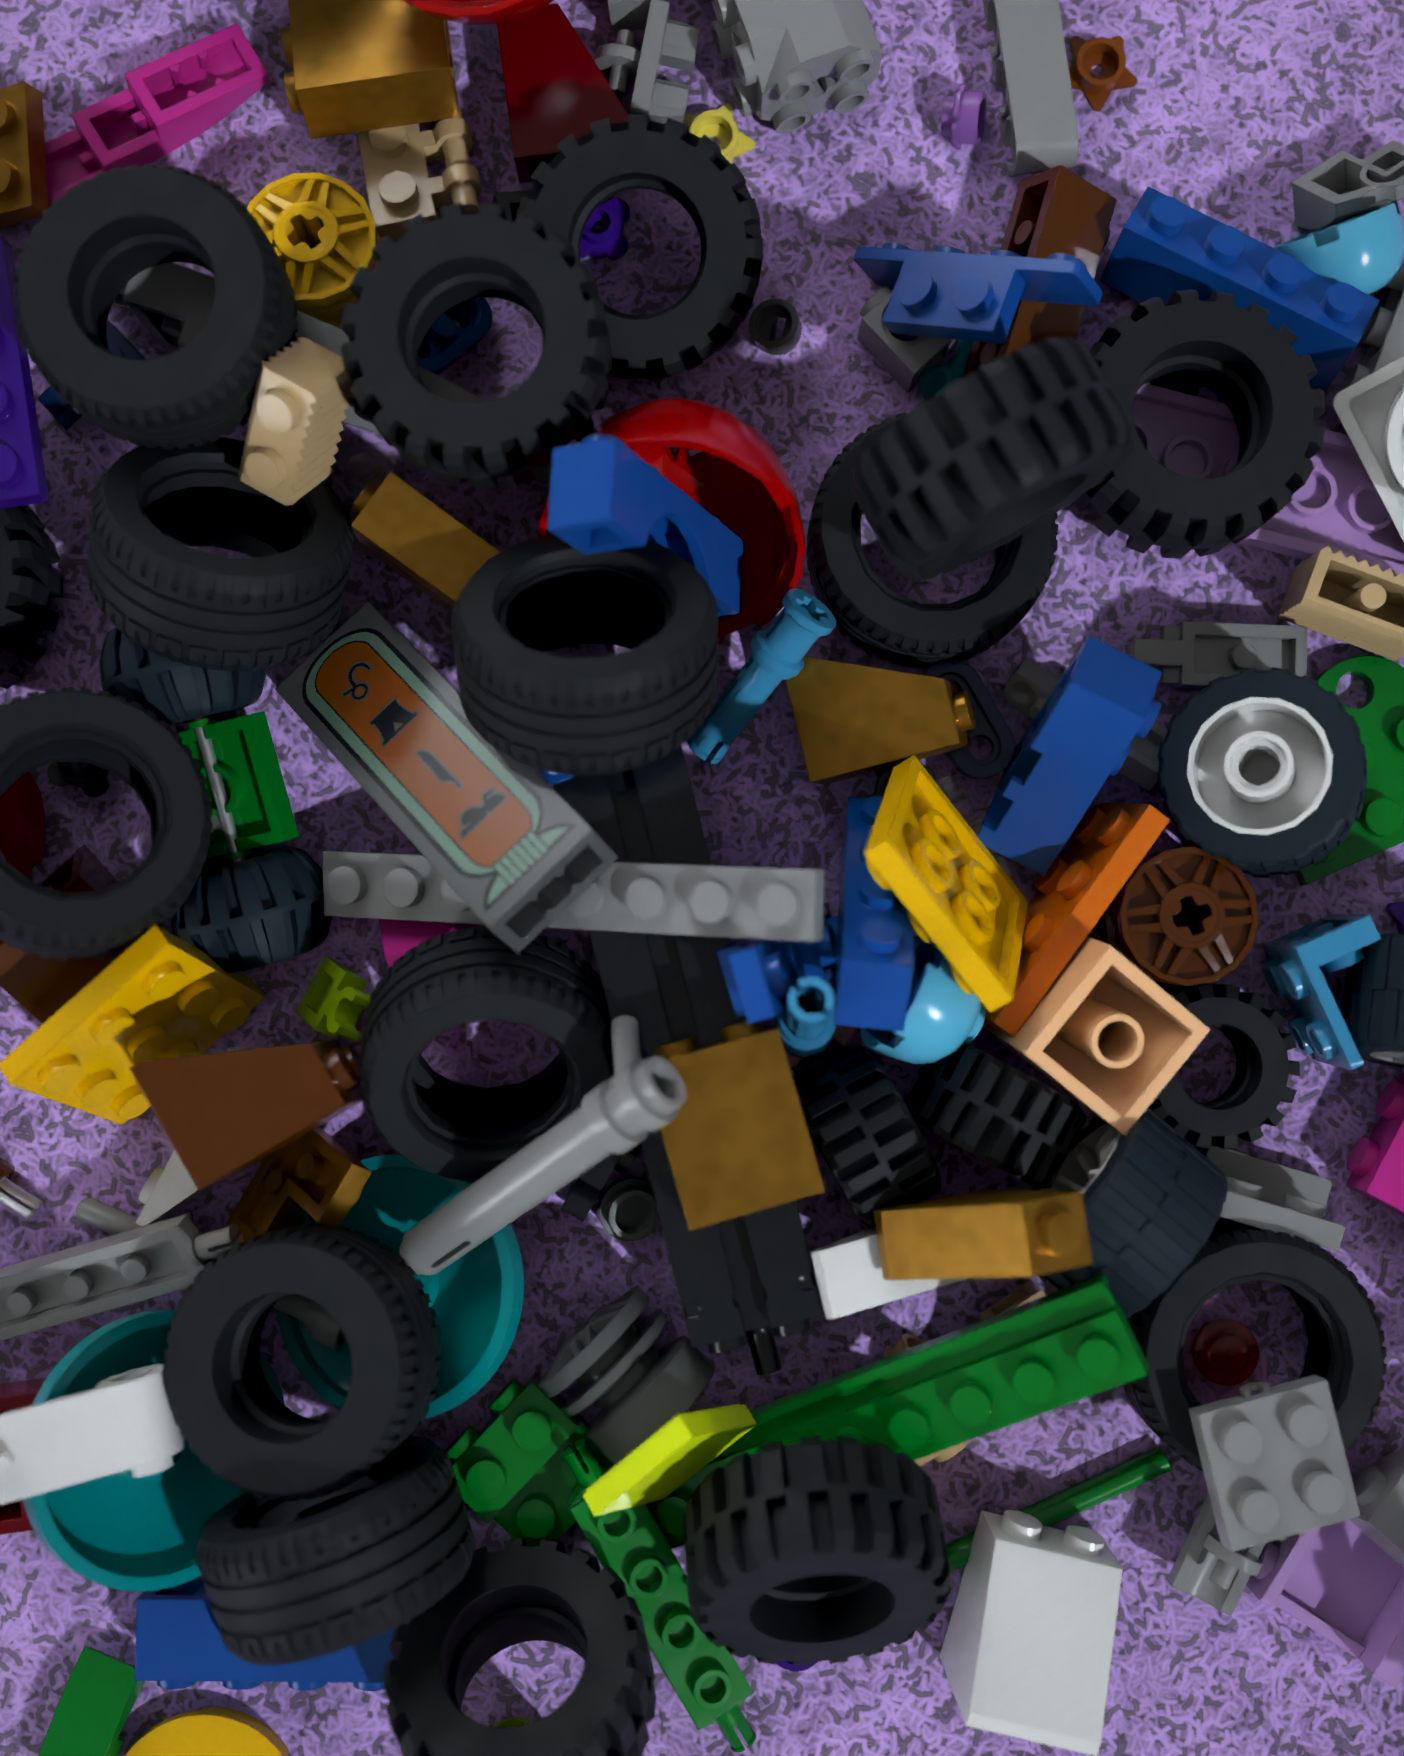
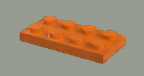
(1074, 897)

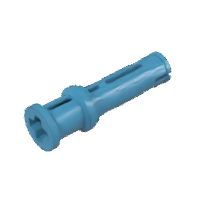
(774, 657)
(813, 1030)

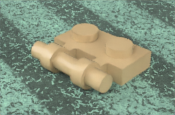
(399, 175)

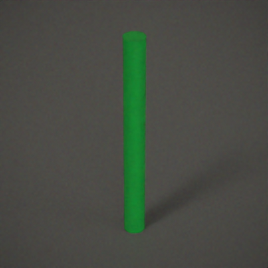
(1079, 1497)

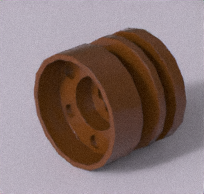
(1209, 944)

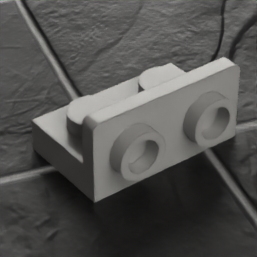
(1276, 1197)

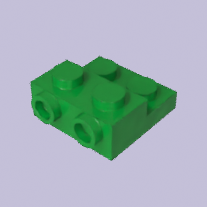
(516, 1463)

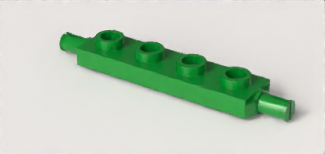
(636, 1550)

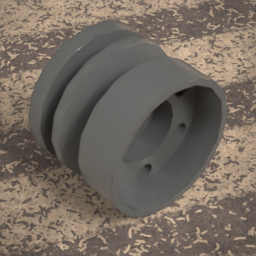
(626, 1374)

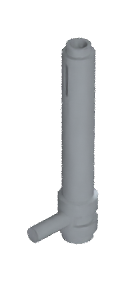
(610, 1120)

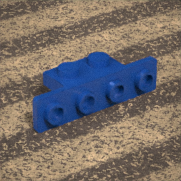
(967, 293)

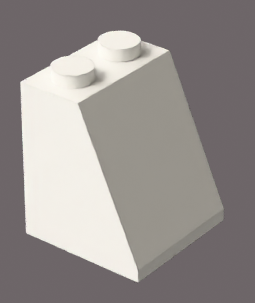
(1034, 1631)

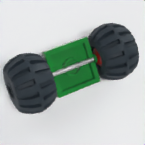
(250, 905)

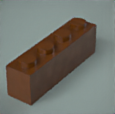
(1050, 216)

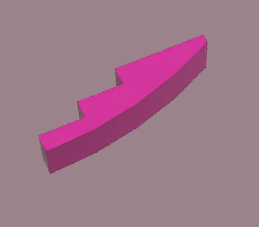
(159, 111)

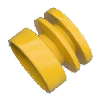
(332, 218)

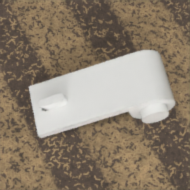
(89, 1435)

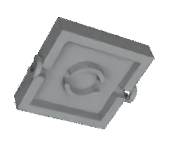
(1274, 1462)

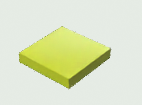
(668, 1458)

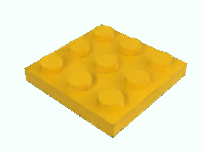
(948, 884)
(144, 1006)

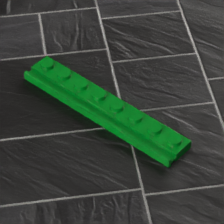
(951, 1385)

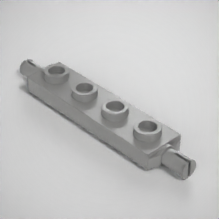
(107, 1274)

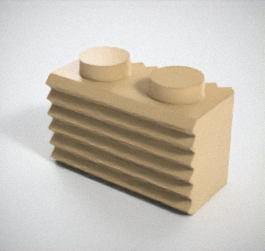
(295, 421)
(1348, 602)

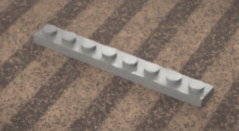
(624, 898)

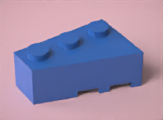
(1070, 753)

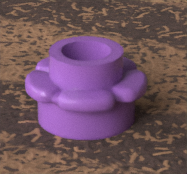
(964, 116)

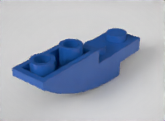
(765, 970)

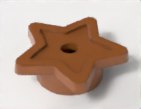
(1110, 57)

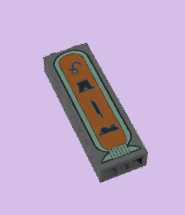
(462, 803)

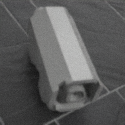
(796, 56)

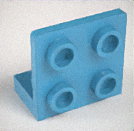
(1296, 973)

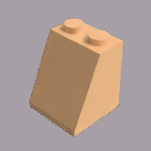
(1107, 1035)

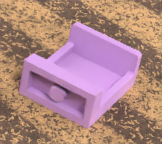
(1342, 1590)

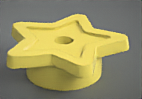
(722, 126)

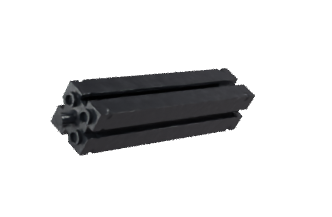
(748, 1269)

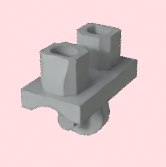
(664, 44)
(1209, 1568)

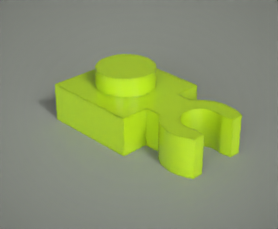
(334, 1001)

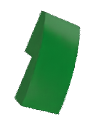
(93, 1707)

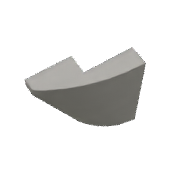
(1348, 187)

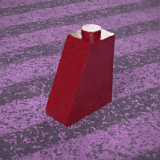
(550, 87)

